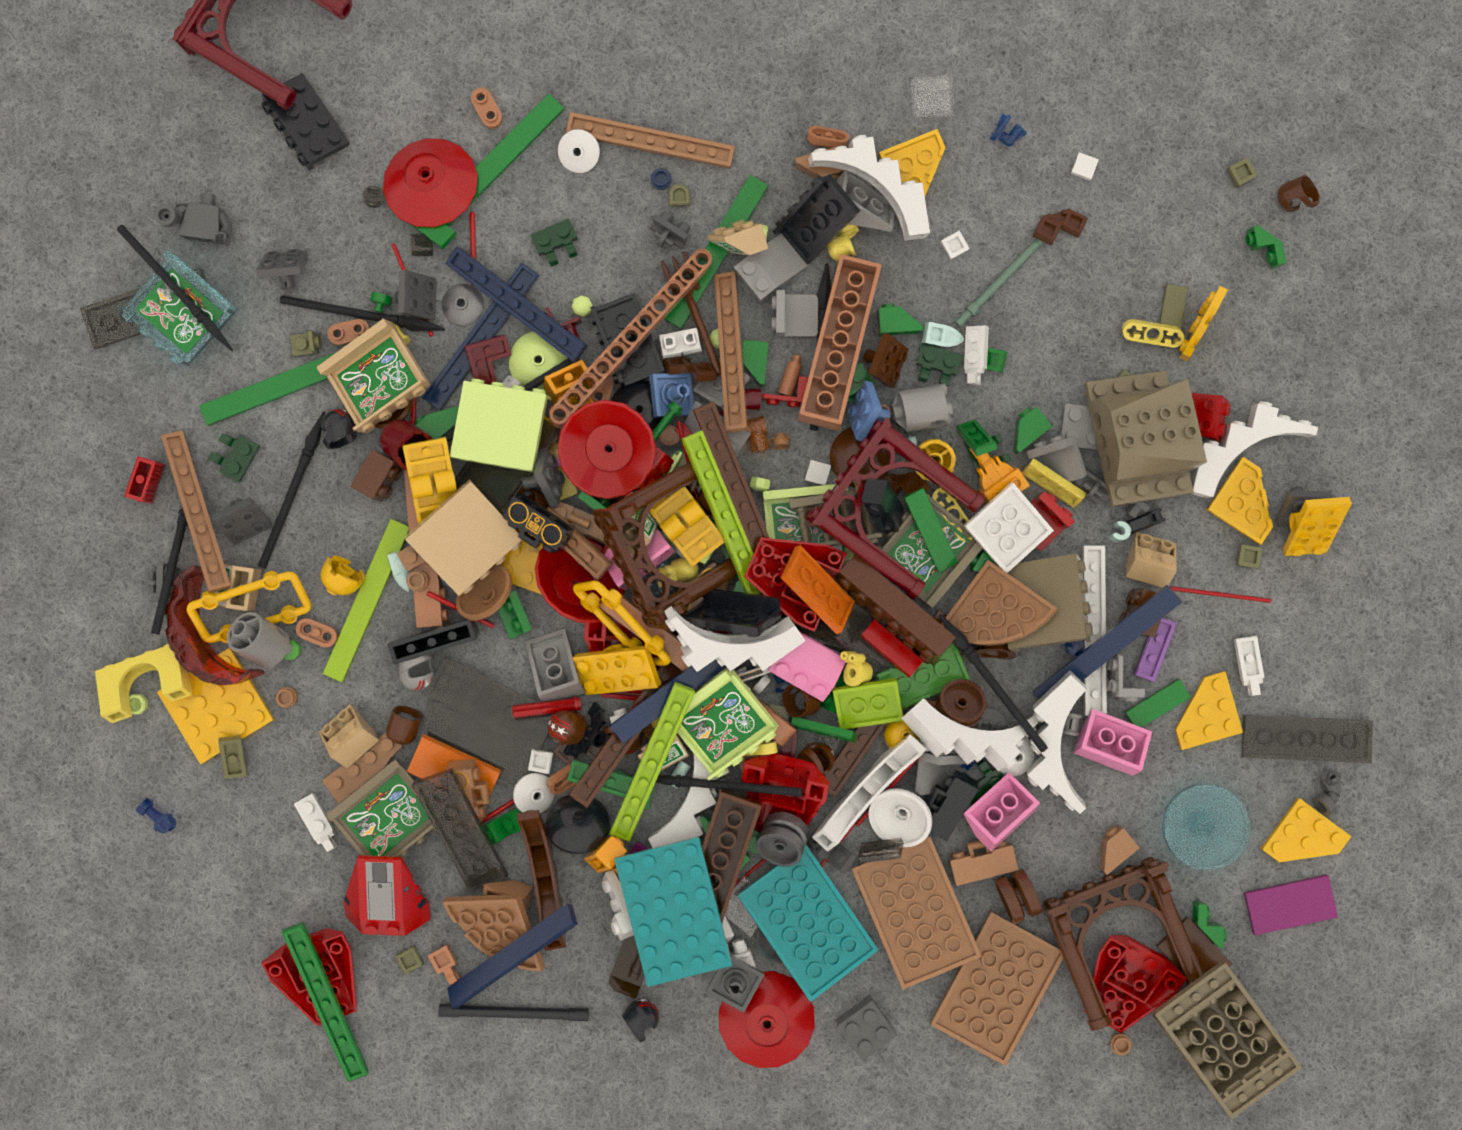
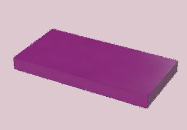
(1290, 904)

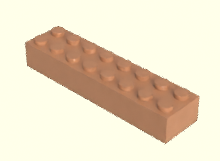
(839, 342)

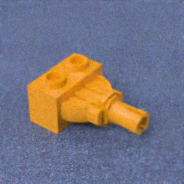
(560, 382)
(997, 476)
(603, 857)

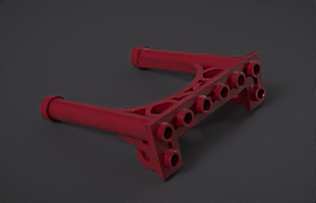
(193, 42)
(858, 543)

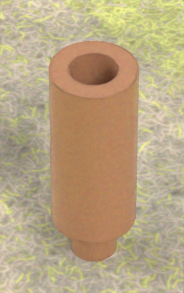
(790, 377)

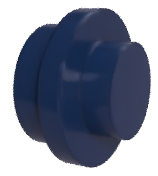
(661, 179)

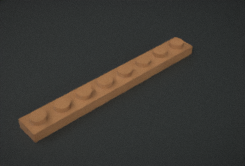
(653, 140)
(731, 352)
(195, 512)

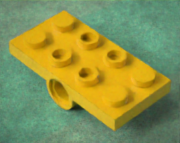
(429, 474)
(687, 525)
(1315, 526)
(616, 670)

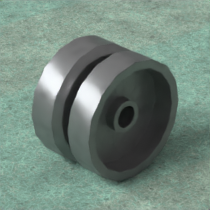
(782, 839)

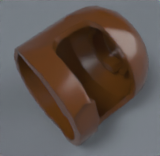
(1298, 188)
(812, 704)
(403, 730)

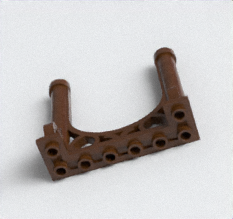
(611, 523)
(1072, 950)

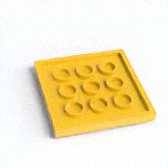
(217, 712)

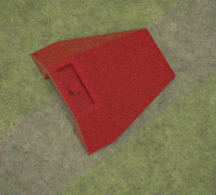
(768, 566)
(338, 964)
(1133, 980)

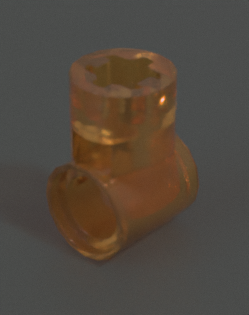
(758, 431)

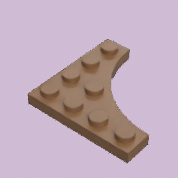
(345, 781)

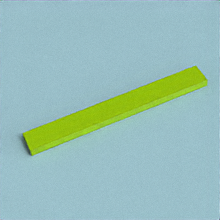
(720, 505)
(365, 602)
(652, 761)

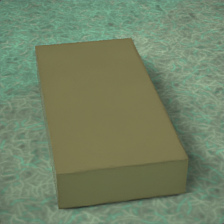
(1173, 305)

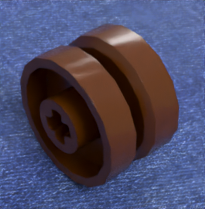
(962, 702)
(1020, 895)

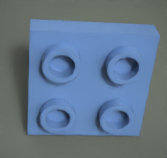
(670, 389)
(865, 411)

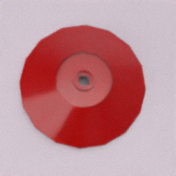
(440, 195)
(585, 454)
(555, 580)
(791, 1027)

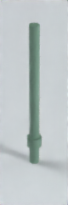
(973, 307)

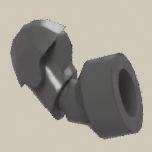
(1331, 784)

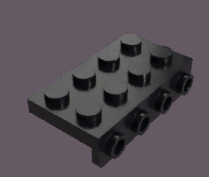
(306, 124)
(817, 218)
(611, 321)
(735, 612)

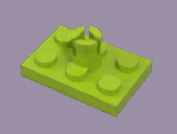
(868, 704)

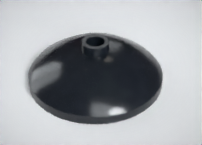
(638, 395)
(575, 834)

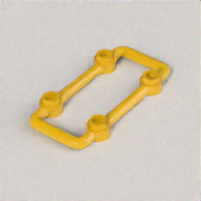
(270, 581)
(612, 600)

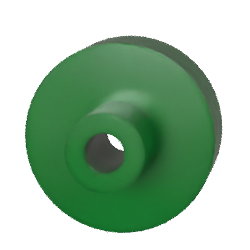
(381, 300)

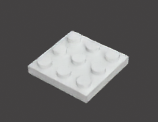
(1008, 527)

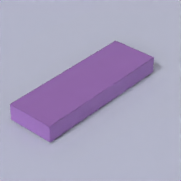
(1154, 651)

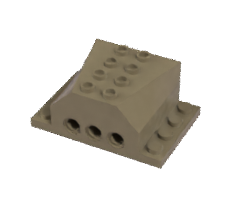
(1145, 436)
(1226, 1040)

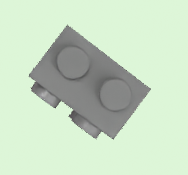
(795, 314)
(1061, 457)
(1115, 681)
(933, 770)

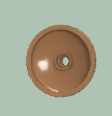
(486, 595)

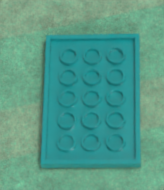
(673, 911)
(807, 924)

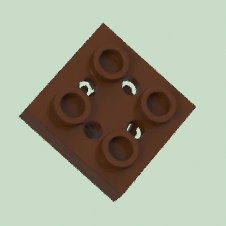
(887, 360)

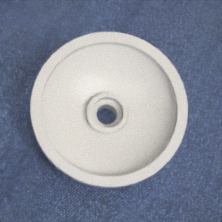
(891, 822)

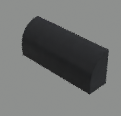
(433, 640)

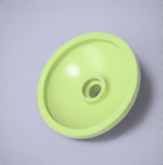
(523, 356)

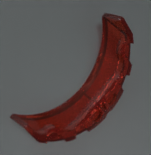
(186, 643)

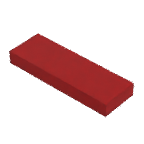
(891, 648)

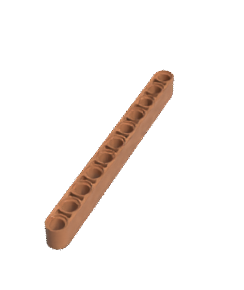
(635, 328)
(672, 647)

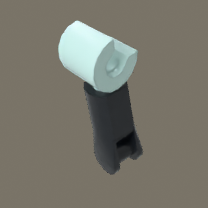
(1136, 525)

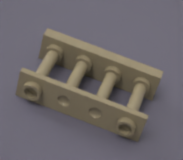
(801, 507)

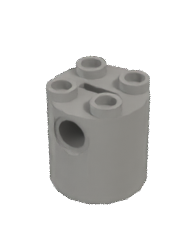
(922, 408)
(258, 640)

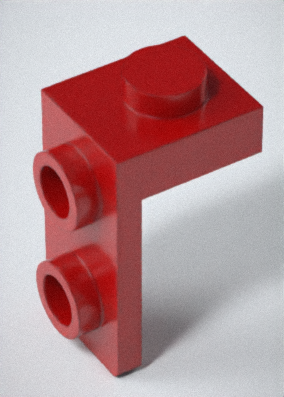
(791, 401)

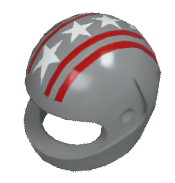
(416, 673)

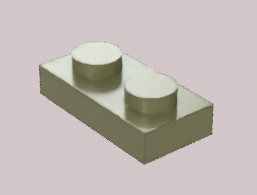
(232, 757)

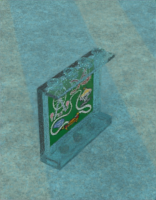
(168, 319)

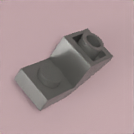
(838, 856)

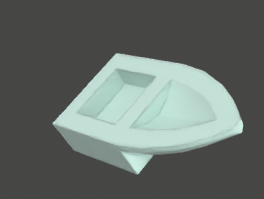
(941, 335)
(398, 570)

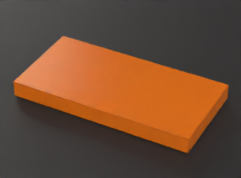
(817, 589)
(435, 756)

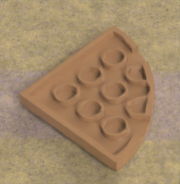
(998, 609)
(493, 923)

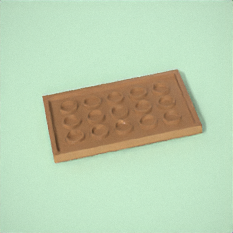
(916, 914)
(1000, 991)

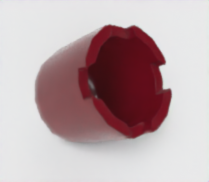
(396, 435)

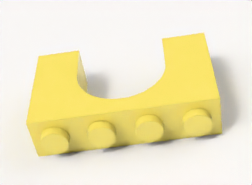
(116, 680)

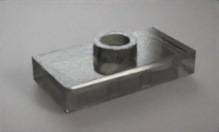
(853, 628)
(880, 850)

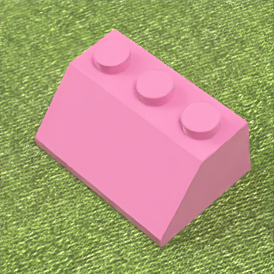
(658, 551)
(810, 668)
(1113, 742)
(1000, 811)

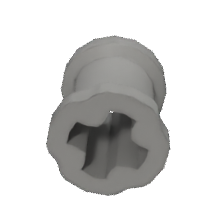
(1072, 729)

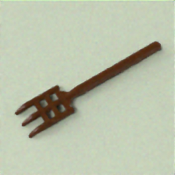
(695, 314)

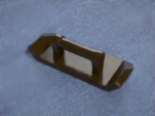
(628, 970)

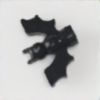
(592, 733)

